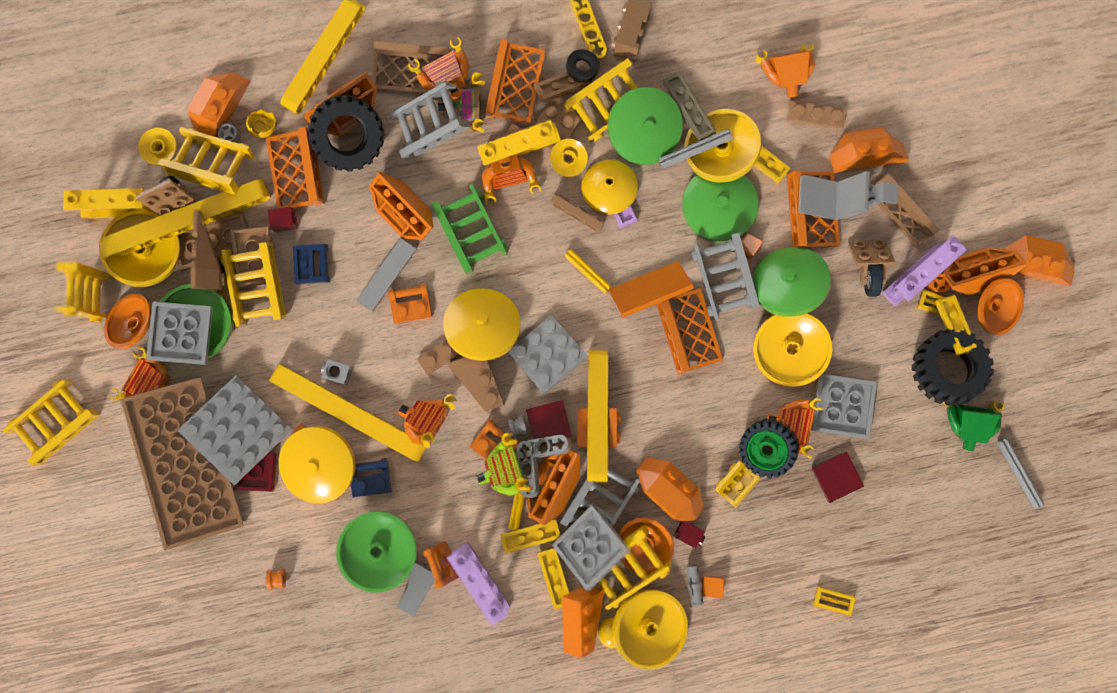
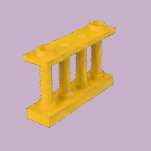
(591, 92)
(520, 142)
(209, 177)
(103, 202)
(268, 272)
(83, 297)
(54, 441)
(639, 538)

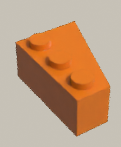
(580, 620)

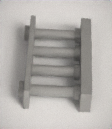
(441, 132)
(739, 262)
(581, 501)

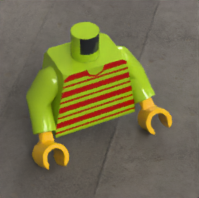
(504, 469)

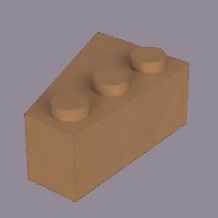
(631, 29)
(479, 381)

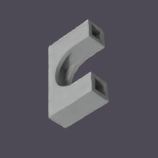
(419, 583)

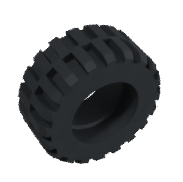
(365, 151)
(938, 387)

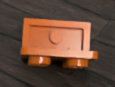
(582, 427)

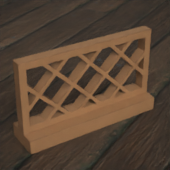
(403, 50)

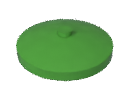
(644, 125)
(719, 208)
(791, 281)
(222, 316)
(376, 551)

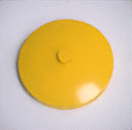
(730, 158)
(145, 265)
(481, 324)
(792, 349)
(317, 464)
(650, 629)

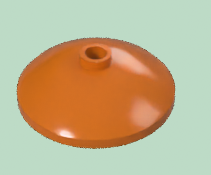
(1000, 306)
(128, 321)
(660, 542)

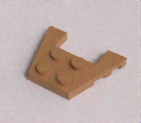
(555, 111)

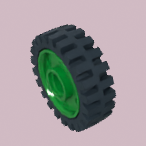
(776, 435)

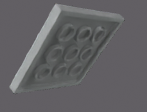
(234, 430)

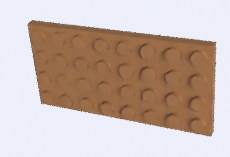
(183, 487)

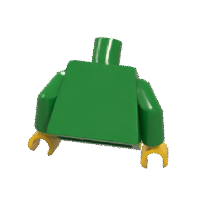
(975, 423)

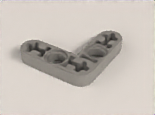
(535, 453)

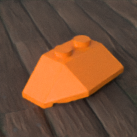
(359, 87)
(216, 102)
(867, 150)
(401, 207)
(1044, 259)
(980, 268)
(556, 481)
(670, 489)

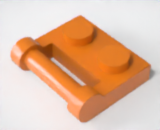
(410, 310)
(485, 445)
(440, 565)

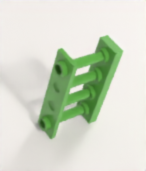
(450, 228)

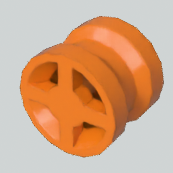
(942, 285)
(275, 579)

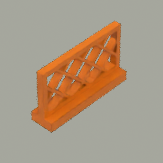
(500, 74)
(309, 163)
(798, 220)
(675, 339)

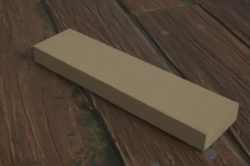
(689, 106)

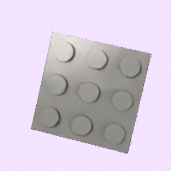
(179, 333)
(548, 354)
(846, 406)
(591, 547)

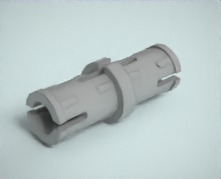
(694, 585)

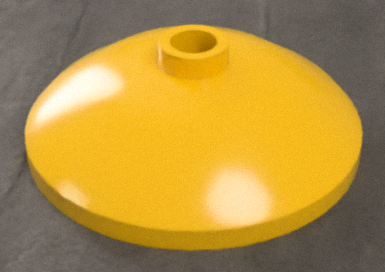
(613, 197)

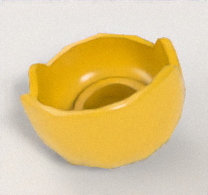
(261, 123)
(605, 633)

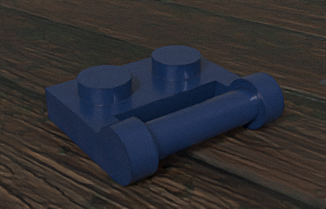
(304, 264)
(374, 483)

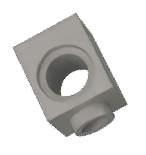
(343, 377)

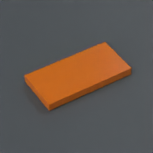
(650, 289)

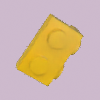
(737, 484)

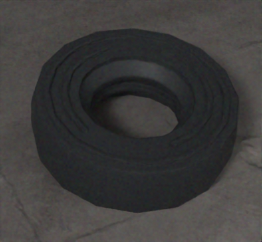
(582, 55)

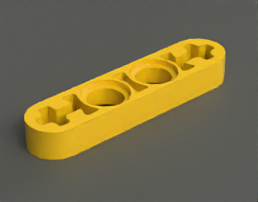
(589, 25)

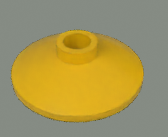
(150, 142)
(578, 157)

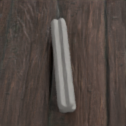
(695, 148)
(1020, 473)

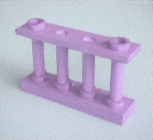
(924, 271)
(479, 583)

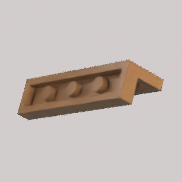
(913, 211)

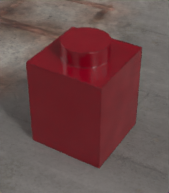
(283, 219)
(689, 534)

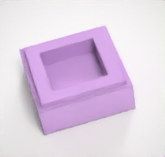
(625, 218)

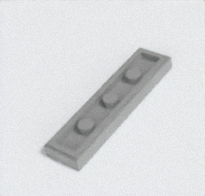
(386, 274)

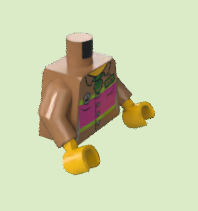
(468, 104)

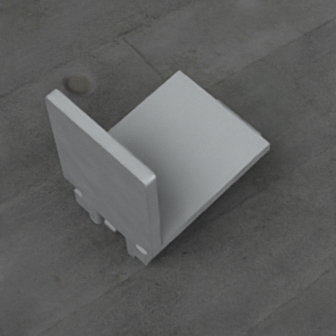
(843, 198)

